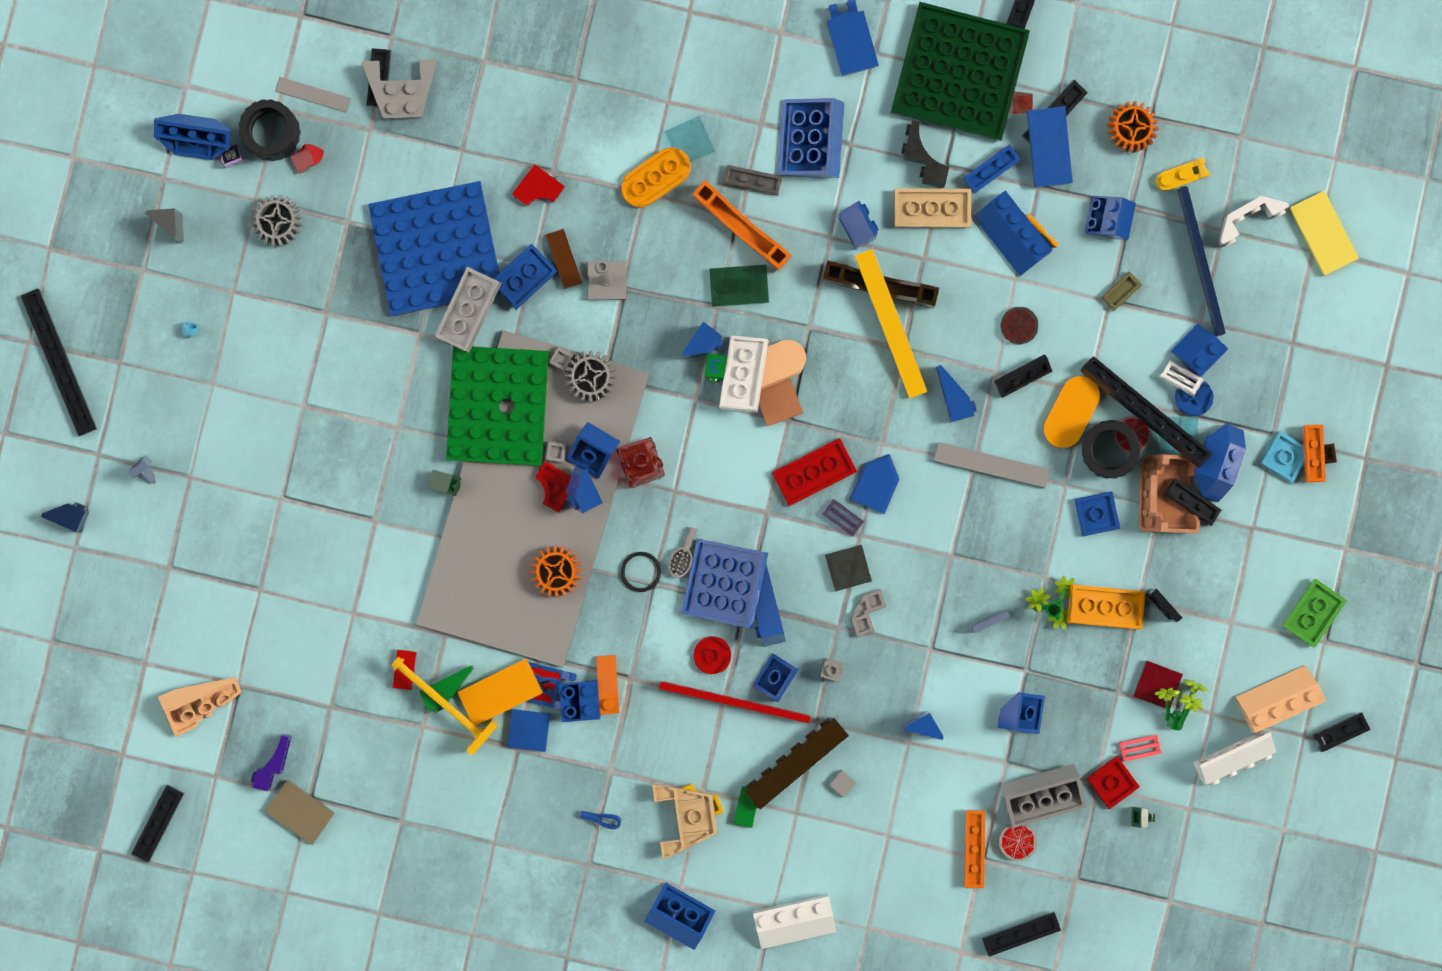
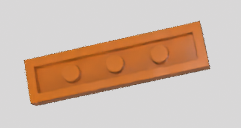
(974, 849)

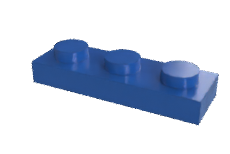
(991, 169)

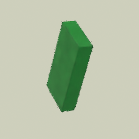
(745, 810)

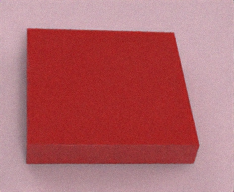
(1112, 782)

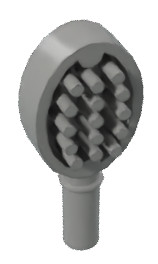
(682, 557)

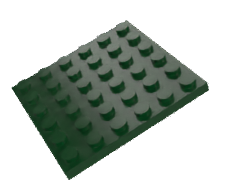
(960, 71)

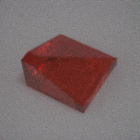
(1022, 102)

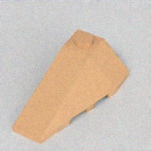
(191, 704)

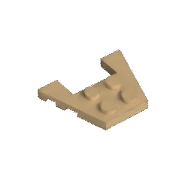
(694, 817)

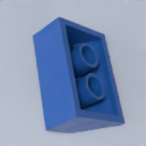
(679, 916)

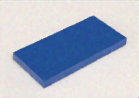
(1049, 146)

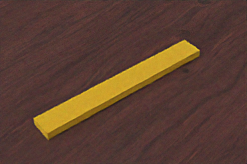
(890, 323)

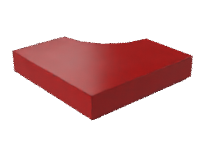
(537, 186)
(555, 486)

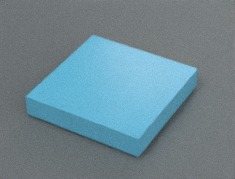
(1284, 457)

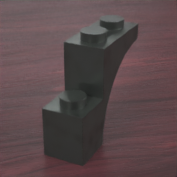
(933, 172)

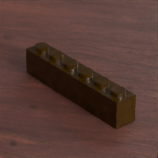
(796, 763)

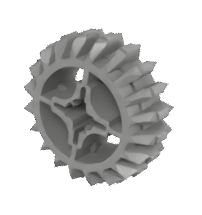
(276, 228)
(595, 392)

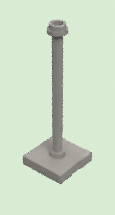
(607, 280)

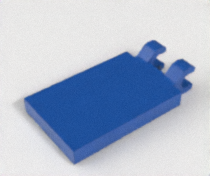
(851, 39)

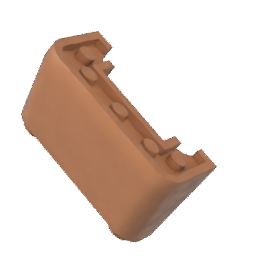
(1156, 510)

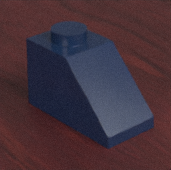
(69, 516)

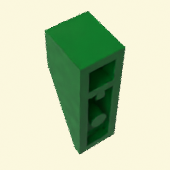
(446, 688)

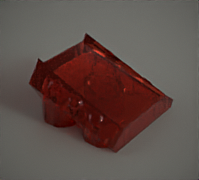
(640, 462)

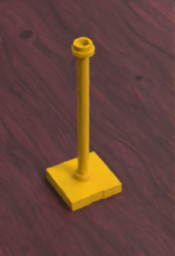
(479, 734)

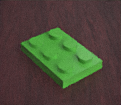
(1314, 613)

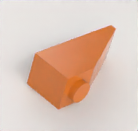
(607, 684)

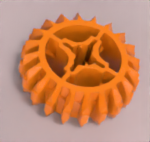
(1124, 126)
(546, 585)

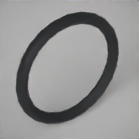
(640, 589)

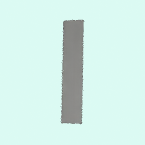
(313, 94)

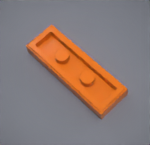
(1314, 453)

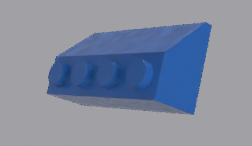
(1012, 233)

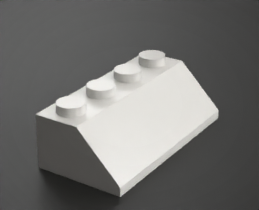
(1234, 757)
(794, 921)

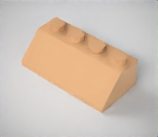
(1280, 699)

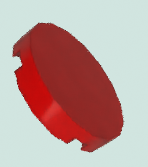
(712, 655)

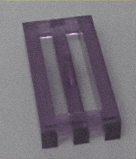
(830, 508)

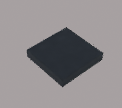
(1163, 605)

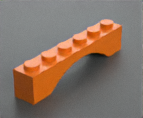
(744, 229)

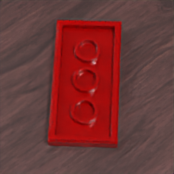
(814, 472)

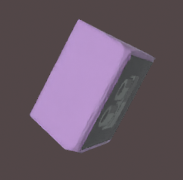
(232, 156)

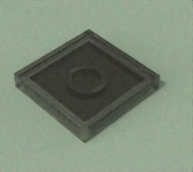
(848, 568)

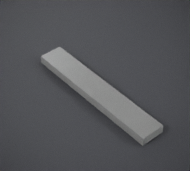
(991, 465)

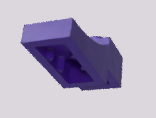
(263, 777)

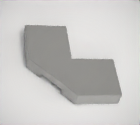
(860, 618)

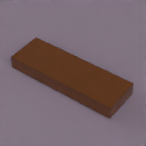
(564, 259)

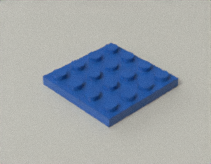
(724, 583)

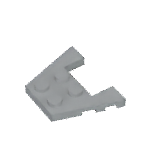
(400, 97)

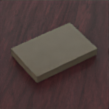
(299, 812)

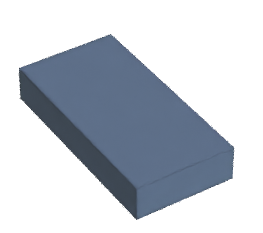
(990, 621)

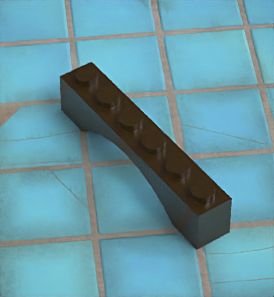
(901, 290)

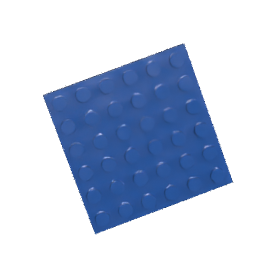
(429, 243)

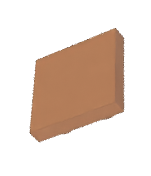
(779, 402)

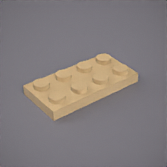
(932, 208)

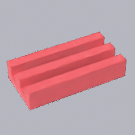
(1152, 737)

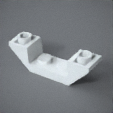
(1271, 207)

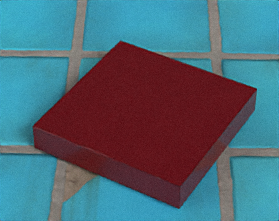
(1153, 679)

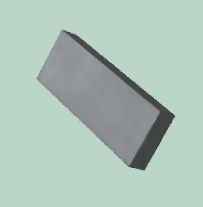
(752, 180)

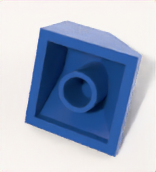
(703, 342)
(1022, 713)

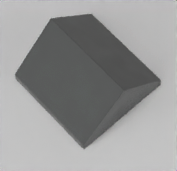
(169, 220)

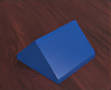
(775, 677)
(924, 725)

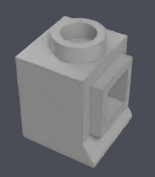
(831, 670)

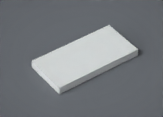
(743, 374)

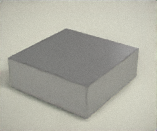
(561, 358)
(556, 452)
(842, 783)

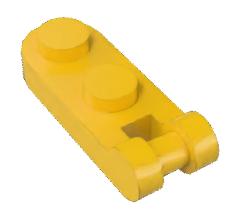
(1181, 175)

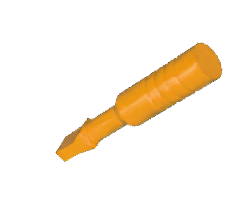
(1041, 230)

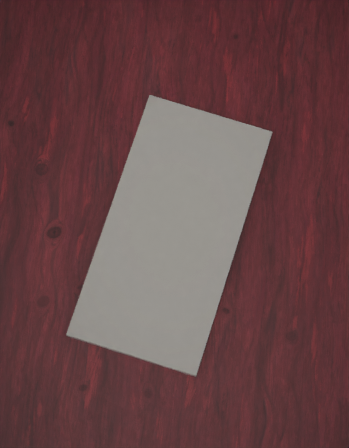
(499, 525)

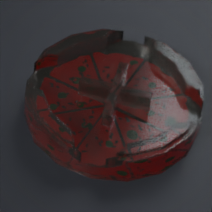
(1019, 325)

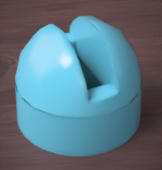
(190, 328)

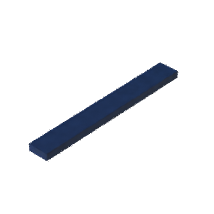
(1201, 261)

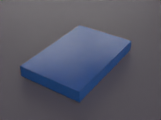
(524, 276)

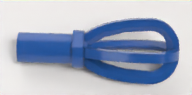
(595, 818)

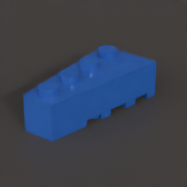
(767, 615)

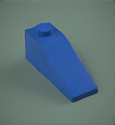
(956, 399)

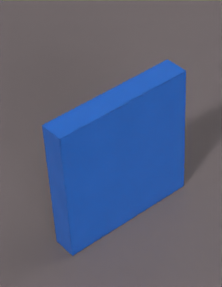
(1097, 513)
(528, 730)

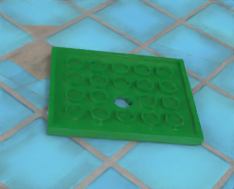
(475, 422)

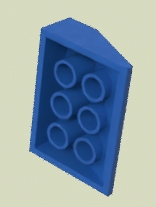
(811, 138)

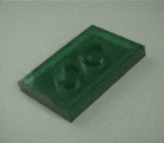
(739, 285)

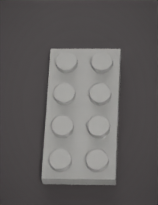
(468, 309)

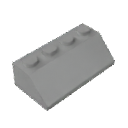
(1043, 795)

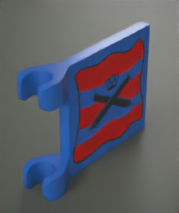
(549, 681)

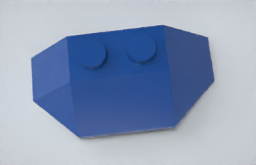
(192, 135)
(1222, 467)

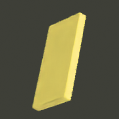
(1323, 233)

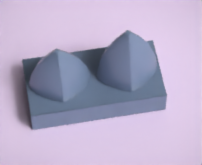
(143, 470)

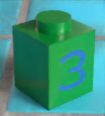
(715, 367)

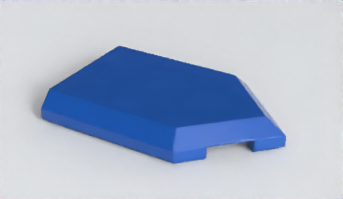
(876, 484)

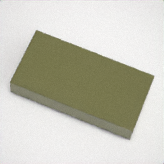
(1121, 291)

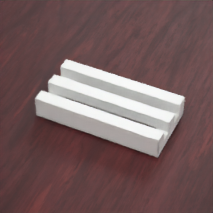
(1192, 392)

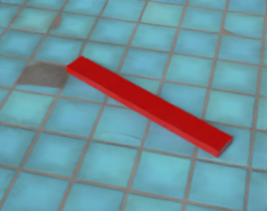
(734, 702)

